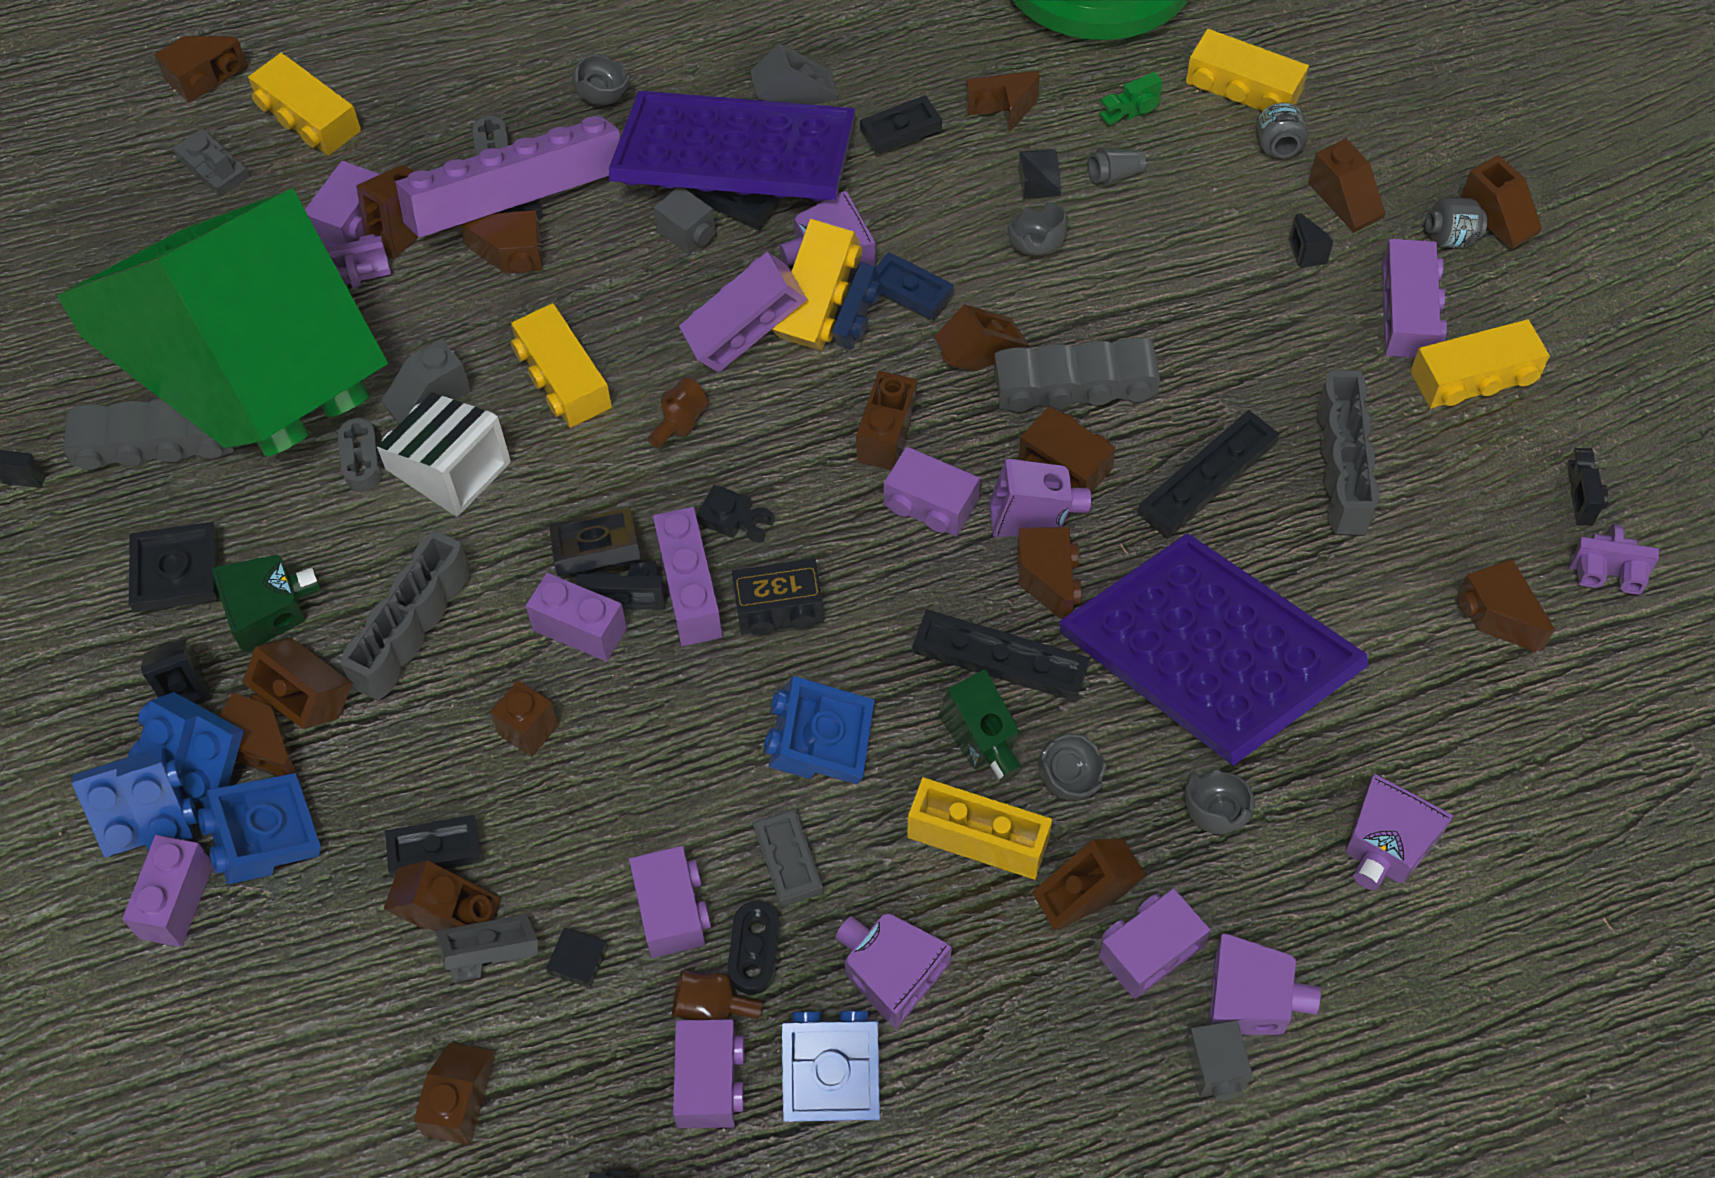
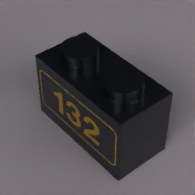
(778, 597)

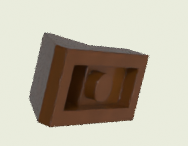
(1008, 93)

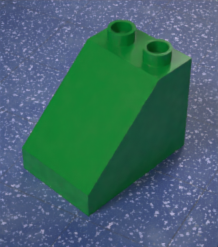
(234, 324)

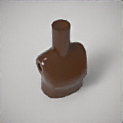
(680, 411)
(710, 998)

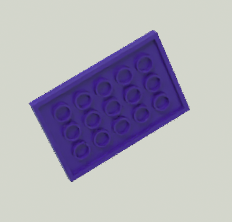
(734, 145)
(1213, 647)

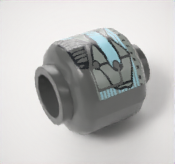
(1282, 130)
(1456, 222)

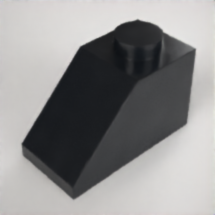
(175, 669)

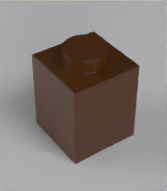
(524, 718)

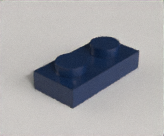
(913, 286)
(852, 318)

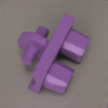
(360, 259)
(1613, 556)

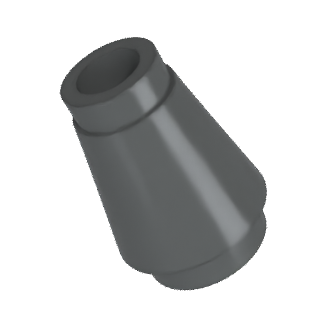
(1115, 164)

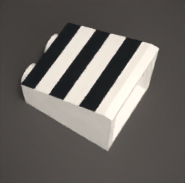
(446, 451)

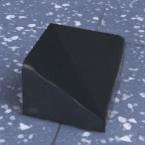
(1039, 173)
(1309, 242)

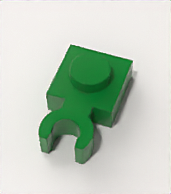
(1137, 98)

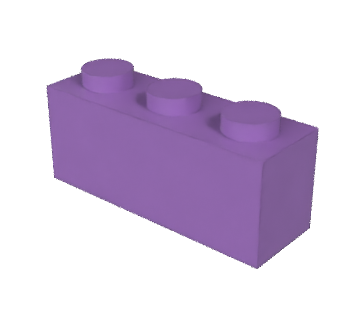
(1412, 297)
(742, 312)
(687, 576)

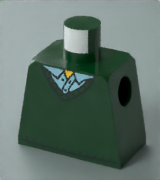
(262, 598)
(981, 724)

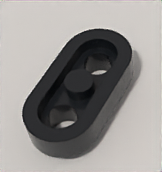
(753, 949)

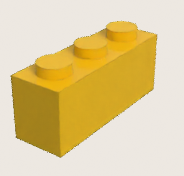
(1245, 72)
(304, 104)
(822, 274)
(1479, 364)
(560, 366)
(979, 828)

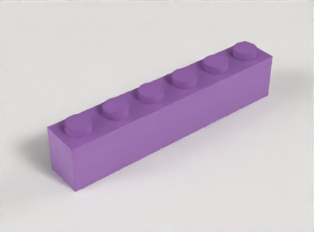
(507, 176)

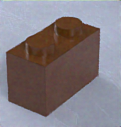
(1061, 441)
(297, 683)

